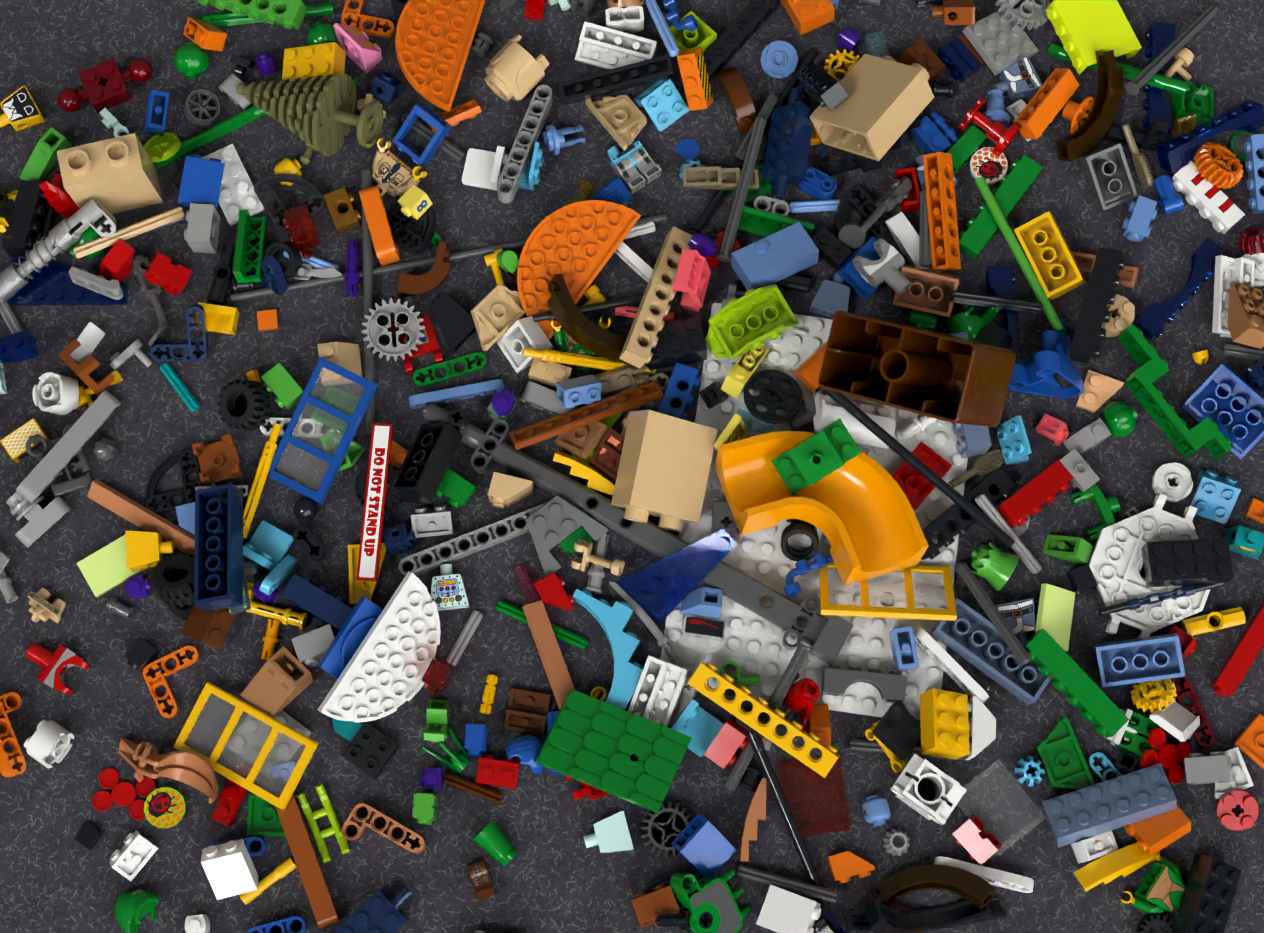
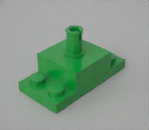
(816, 456)

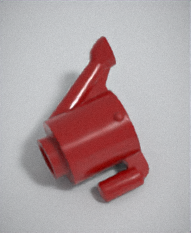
(801, 699)

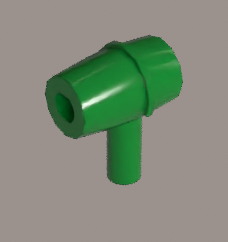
(923, 319)

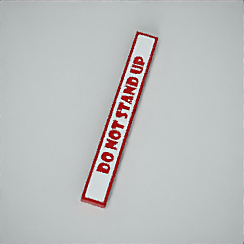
(374, 502)

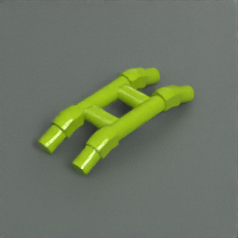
(311, 819)

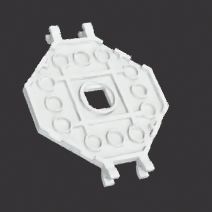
(1118, 564)

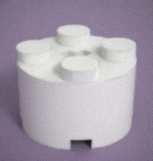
(56, 393)
(49, 743)

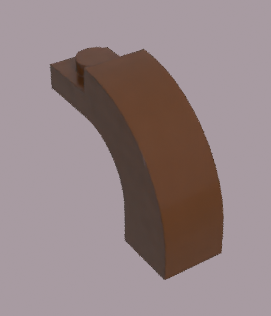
(736, 91)
(427, 282)

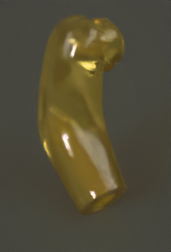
(583, 193)

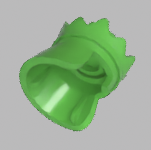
(993, 565)

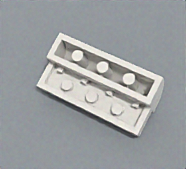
(612, 48)
(1226, 271)
(829, 411)
(658, 690)

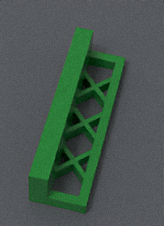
(764, 223)
(244, 249)

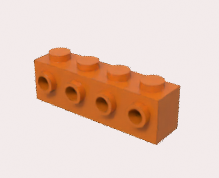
(1046, 103)

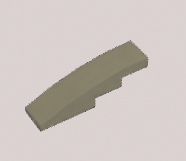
(716, 178)

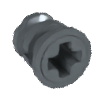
(486, 40)

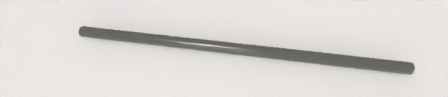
(368, 301)

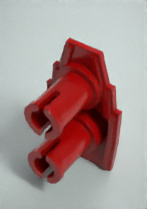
(58, 198)

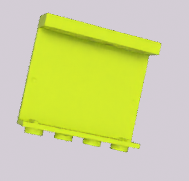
(1092, 26)

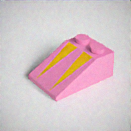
(358, 46)

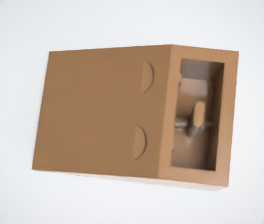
(1246, 315)
(277, 683)

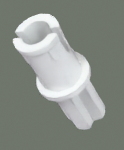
(916, 426)

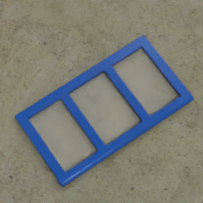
(321, 429)

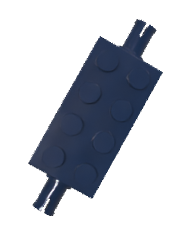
(788, 144)
(378, 914)

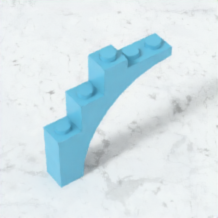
(623, 645)

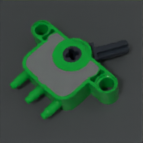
(706, 905)

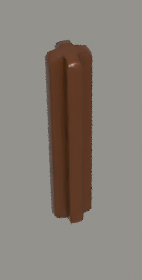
(472, 787)

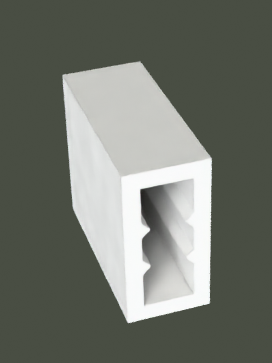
(229, 869)
(788, 912)

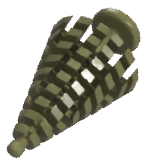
(317, 109)

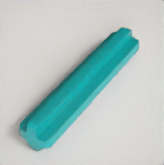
(180, 387)

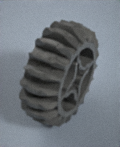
(674, 812)

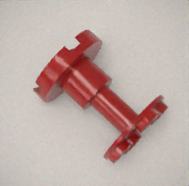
(995, 131)

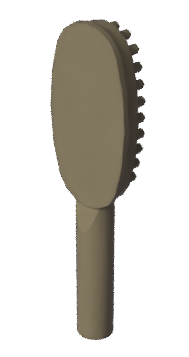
(1137, 158)
(983, 465)

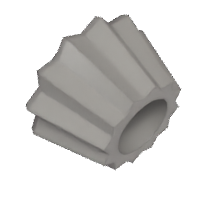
(896, 842)

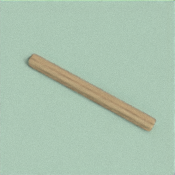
(129, 232)

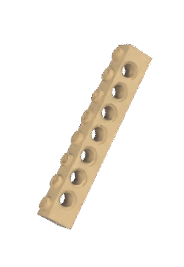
(632, 351)

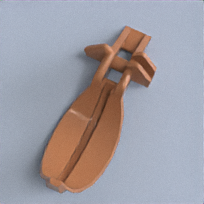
(178, 765)

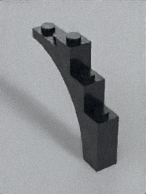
(847, 161)

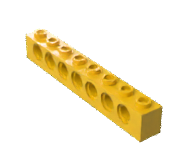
(751, 718)

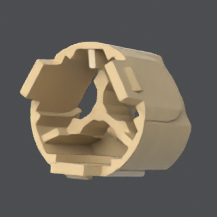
(514, 71)

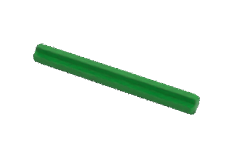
(559, 632)

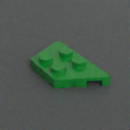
(1064, 759)

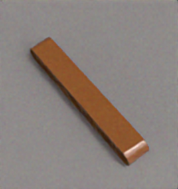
(307, 864)

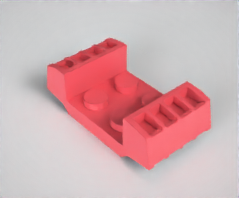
(692, 279)

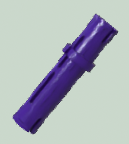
(352, 276)

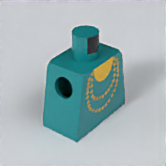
(1245, 541)

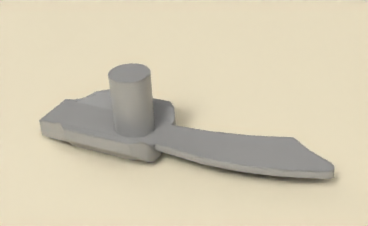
(307, 271)

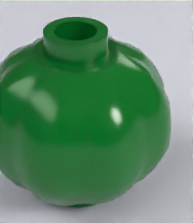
(321, 34)
(191, 60)
(1119, 418)

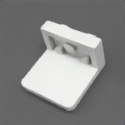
(484, 167)

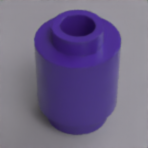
(703, 244)

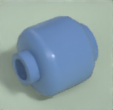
(876, 810)

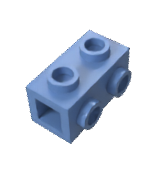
(1137, 225)
(578, 391)

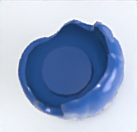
(527, 748)

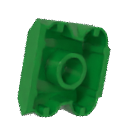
(1196, 100)

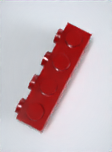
(1035, 494)

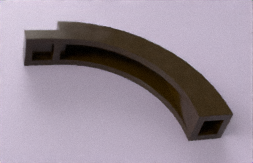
(1103, 111)
(579, 326)
(938, 878)

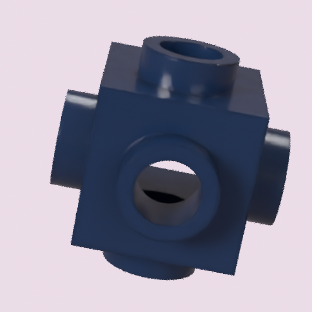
(385, 87)
(1256, 375)
(399, 539)

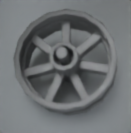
(201, 107)

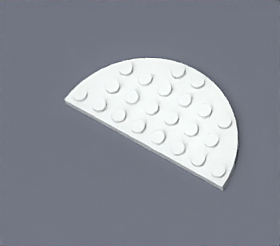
(389, 659)

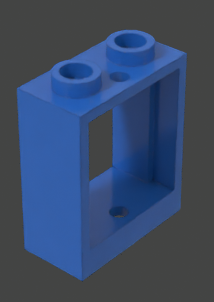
(432, 119)

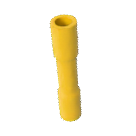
(279, 872)

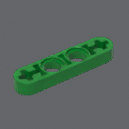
(449, 367)

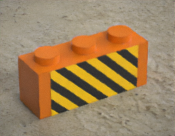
(695, 78)

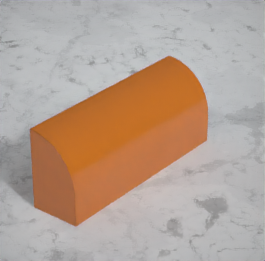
(810, 369)

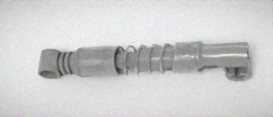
(59, 239)

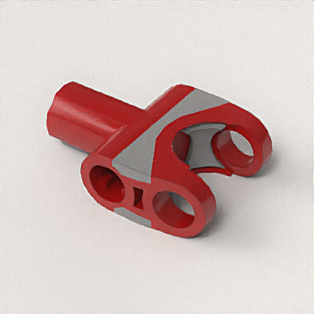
(54, 664)

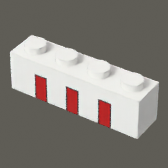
(1207, 198)

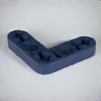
(272, 275)
(189, 347)

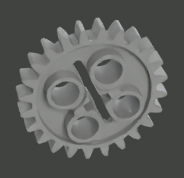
(1029, 13)
(375, 331)

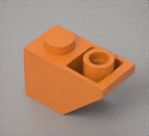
(205, 34)
(847, 865)

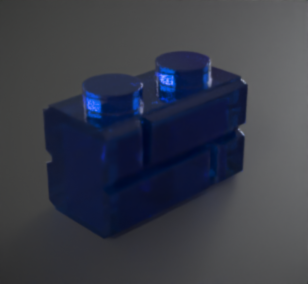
(958, 60)

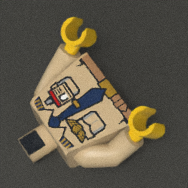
(393, 174)

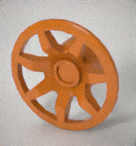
(1075, 112)

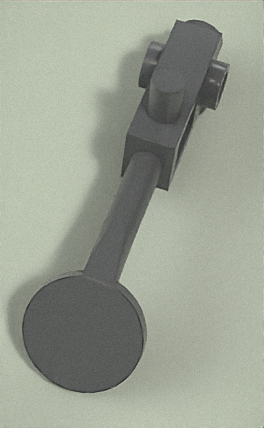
(854, 235)
(150, 291)

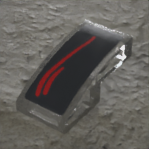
(703, 627)

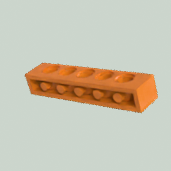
(942, 212)

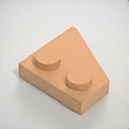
(1097, 391)

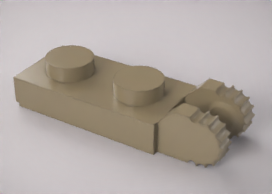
(621, 377)

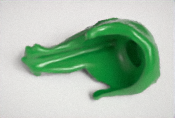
(971, 323)
(133, 907)

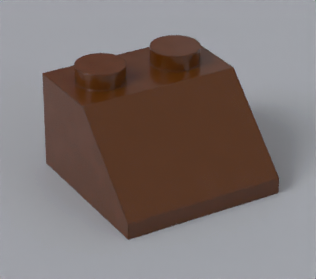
(924, 56)
(208, 626)

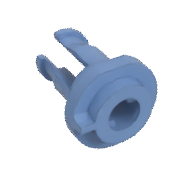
(995, 108)
(554, 138)

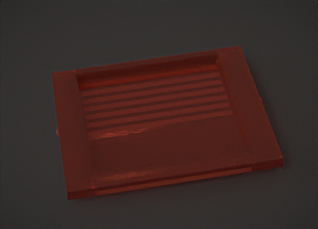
(815, 801)

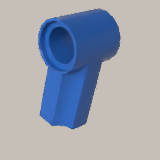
(1168, 198)

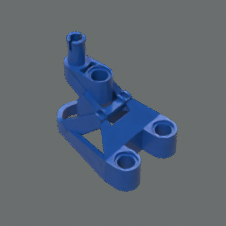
(1037, 372)

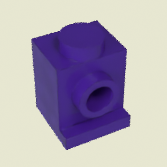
(432, 779)

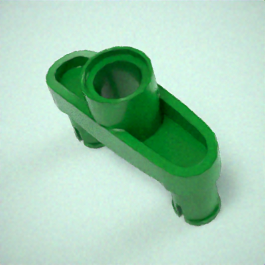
(1106, 507)

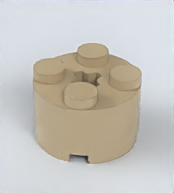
(1123, 316)

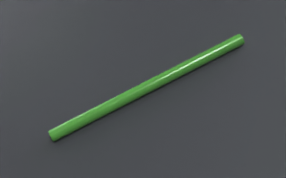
(1018, 253)

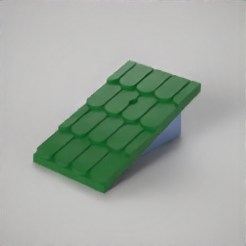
(613, 750)

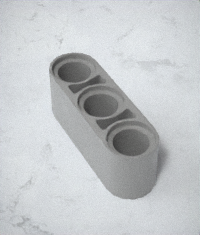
(543, 398)

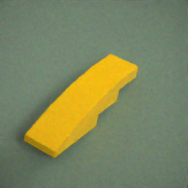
(596, 479)
(1112, 866)

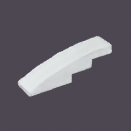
(906, 239)

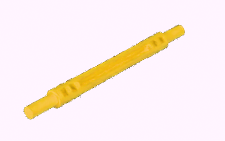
(577, 359)
(259, 479)

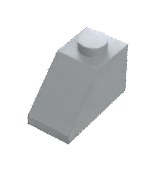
(1088, 437)

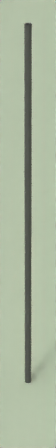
(408, 265)

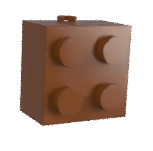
(650, 905)

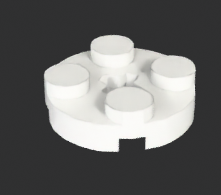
(1183, 480)

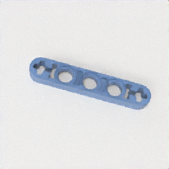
(450, 394)

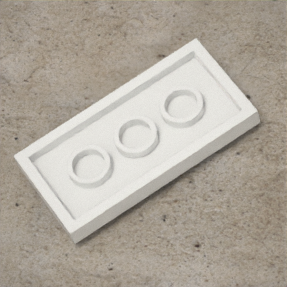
(236, 187)

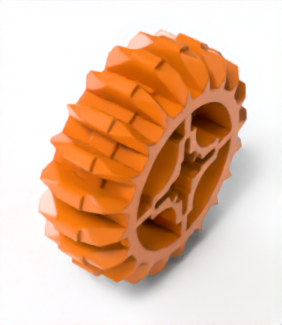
(1218, 165)

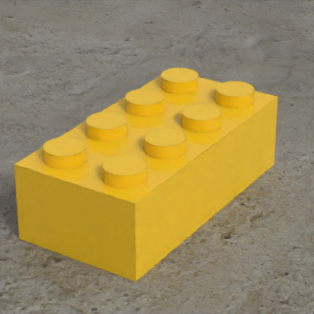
(1050, 256)

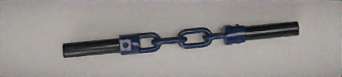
(1134, 603)

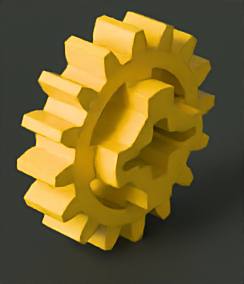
(843, 61)
(1153, 694)

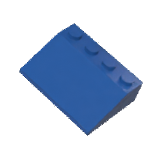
(1232, 405)

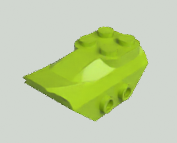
(749, 322)

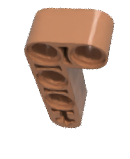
(387, 831)

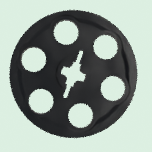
(774, 403)

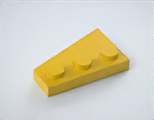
(360, 588)

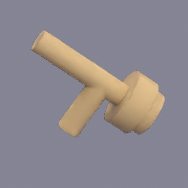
(1182, 57)

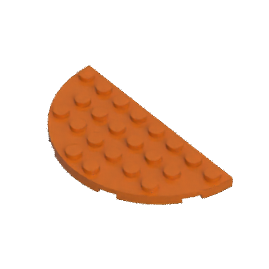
(435, 44)
(570, 243)

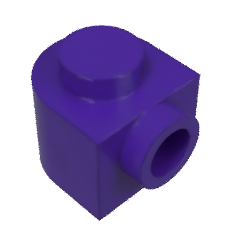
(849, 39)
(266, 62)
(503, 402)
(138, 587)
(262, 596)

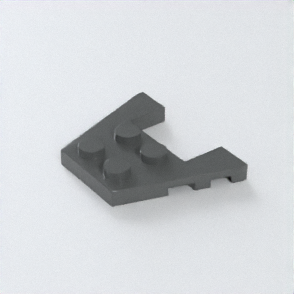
(554, 523)

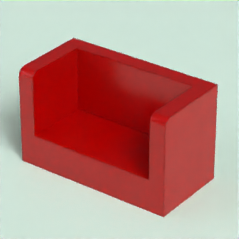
(912, 202)

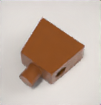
(955, 12)

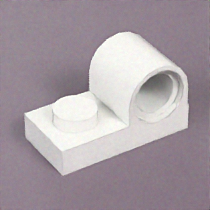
(1094, 847)

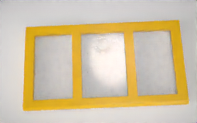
(905, 593)
(246, 745)

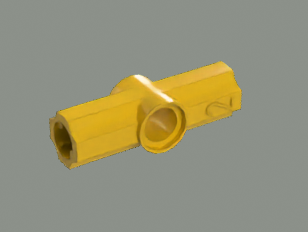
(1225, 619)

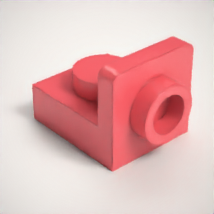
(1053, 429)

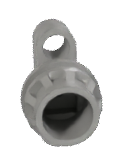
(39, 518)

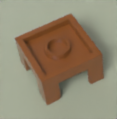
(85, 368)
(218, 460)

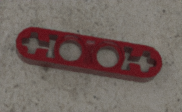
(1195, 708)

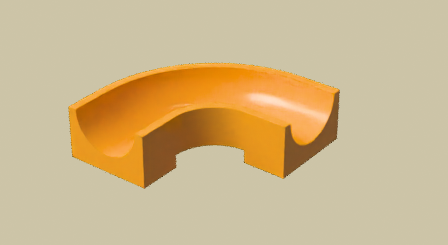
(854, 506)

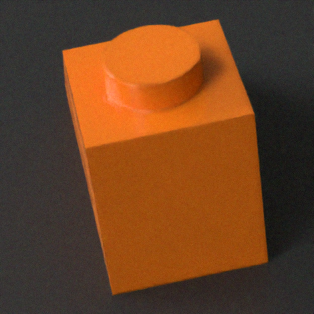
(820, 723)

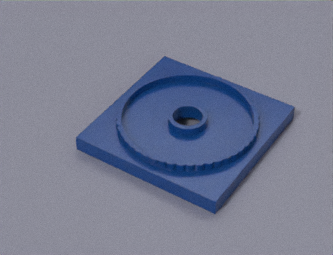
(350, 637)

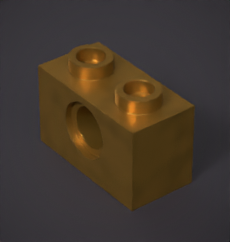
(343, 221)

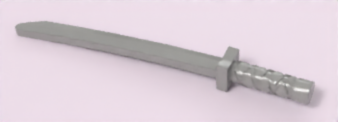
(662, 640)

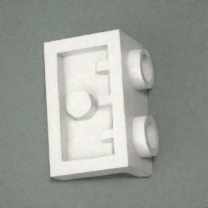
(132, 855)

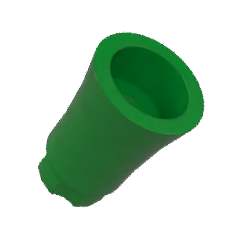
(496, 843)

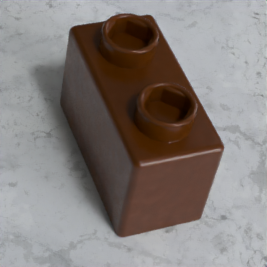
(917, 369)

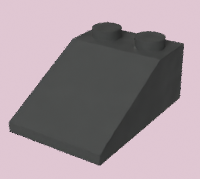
(1109, 175)

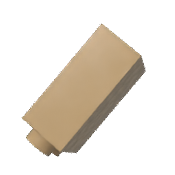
(879, 106)
(112, 172)
(663, 469)

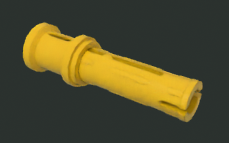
(286, 617)

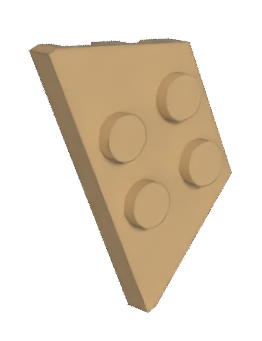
(619, 118)
(496, 314)

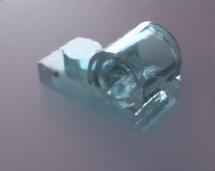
(755, 424)

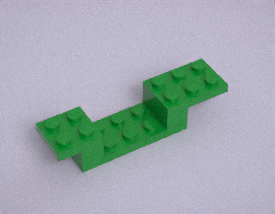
(1141, 384)

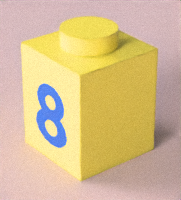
(414, 202)

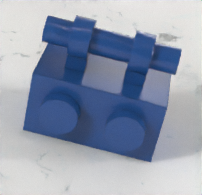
(929, 136)

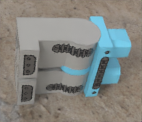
(634, 166)

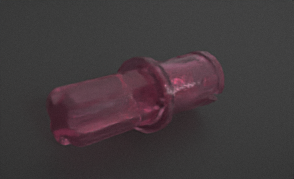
(526, 583)

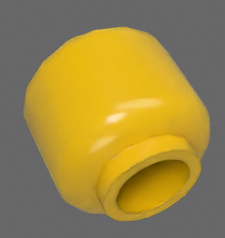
(289, 167)

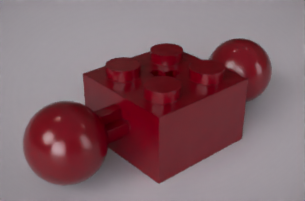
(94, 84)

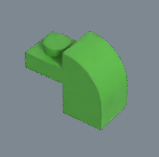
(436, 720)

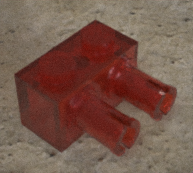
(302, 230)

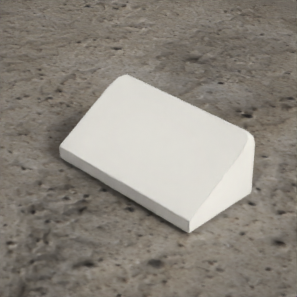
(89, 340)

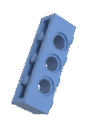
(1251, 145)

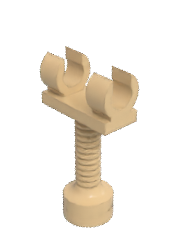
(583, 563)

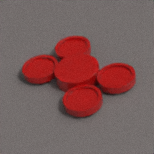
(1166, 755)
(122, 794)

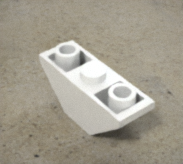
(981, 727)

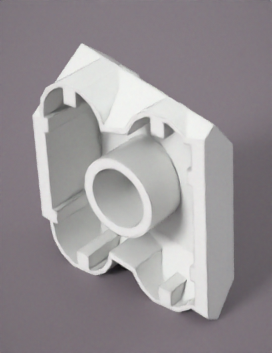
(1176, 720)

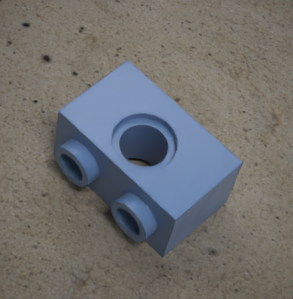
(904, 649)

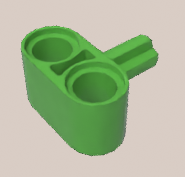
(740, 679)

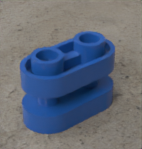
(818, 184)

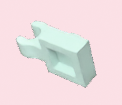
(110, 121)

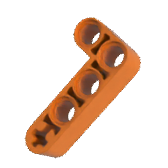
(379, 226)
(8, 738)

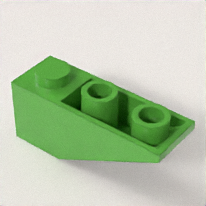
(44, 156)

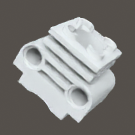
(947, 790)

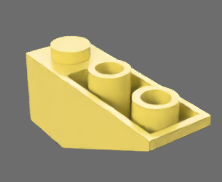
(742, 371)

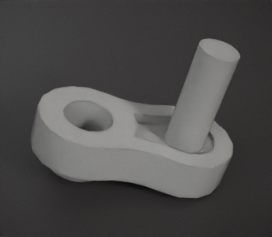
(732, 293)
(119, 359)

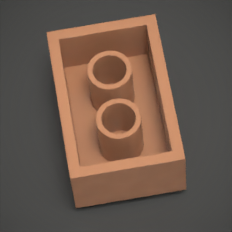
(928, 291)

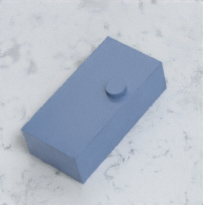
(774, 257)
(1140, 660)

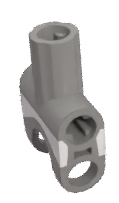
(884, 268)

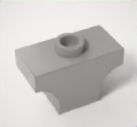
(1083, 474)

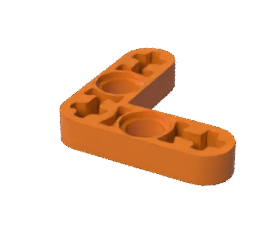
(356, 15)
(160, 678)

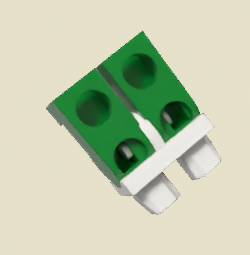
(1134, 733)

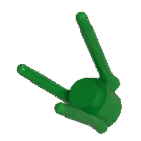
(458, 760)

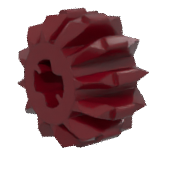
(1252, 241)

